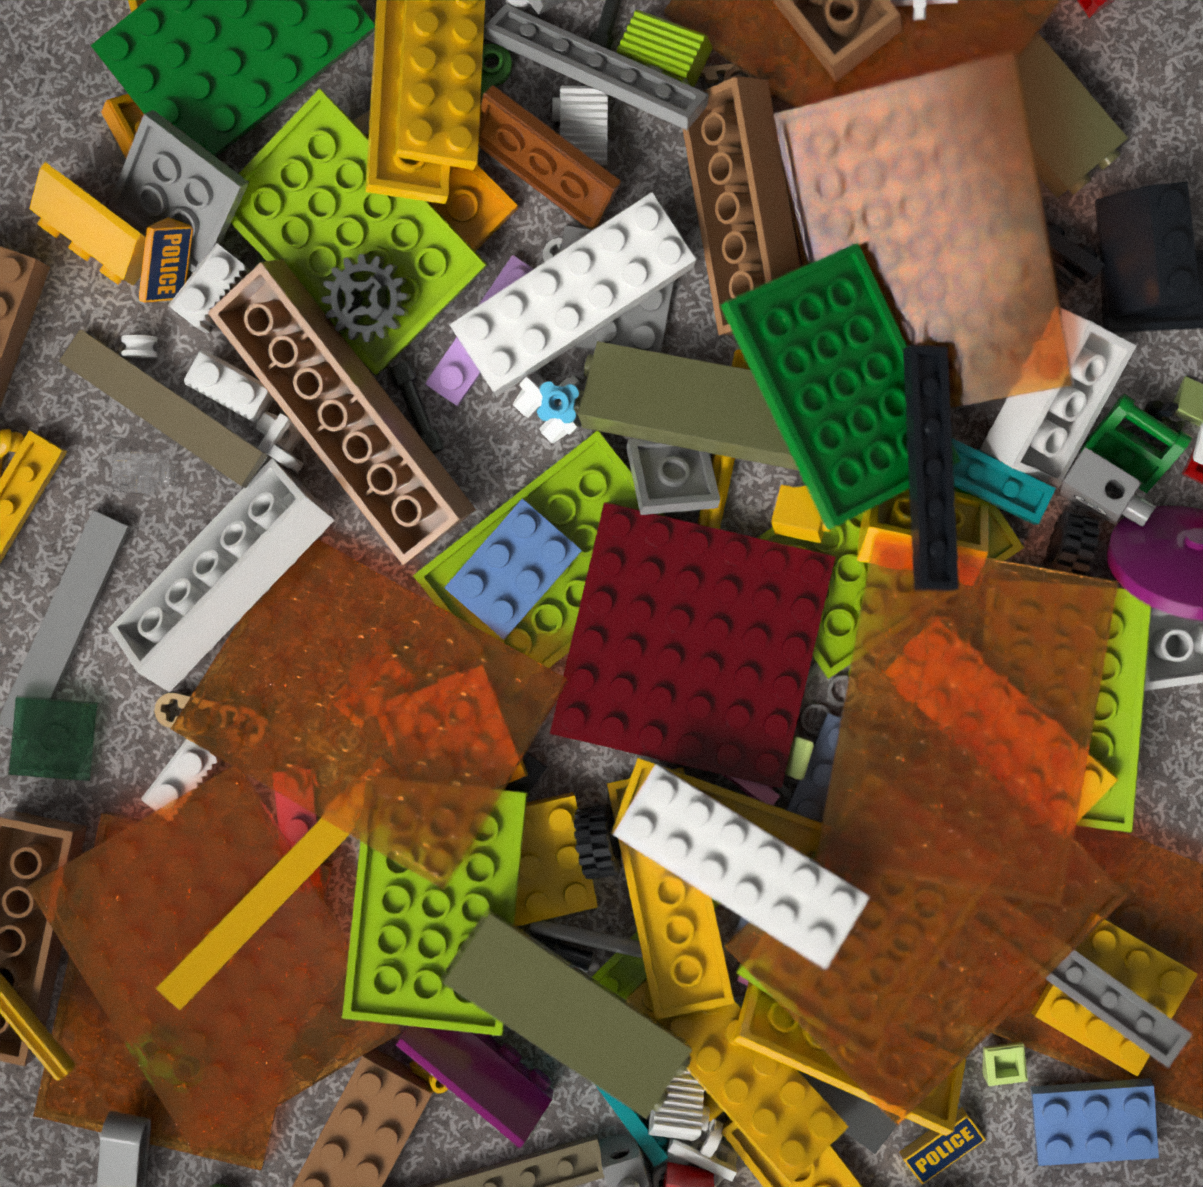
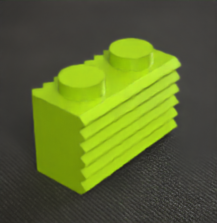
(665, 47)

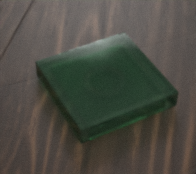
(53, 738)

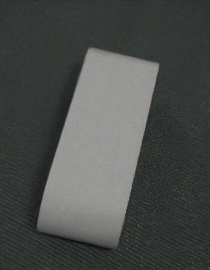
(124, 1150)

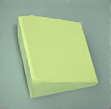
(1190, 401)
(799, 757)
(1004, 1064)

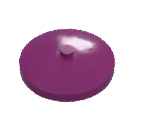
(1162, 560)

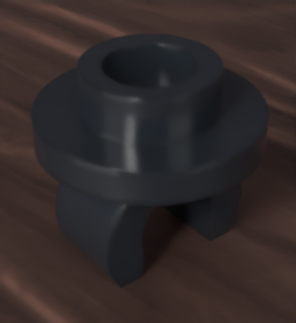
(1162, 412)

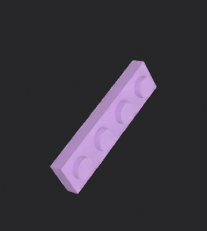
(456, 369)

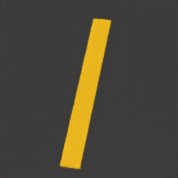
(251, 913)

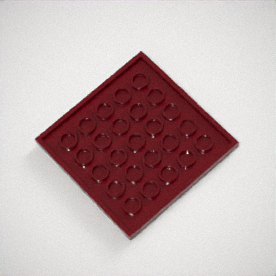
(692, 645)

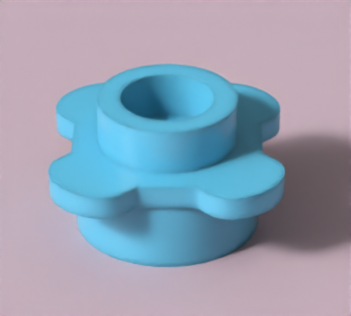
(565, 394)

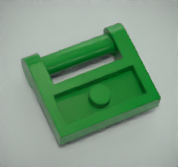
(1131, 452)

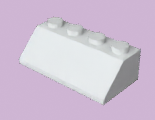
(1048, 427)

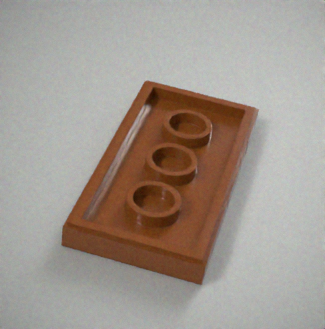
(545, 159)

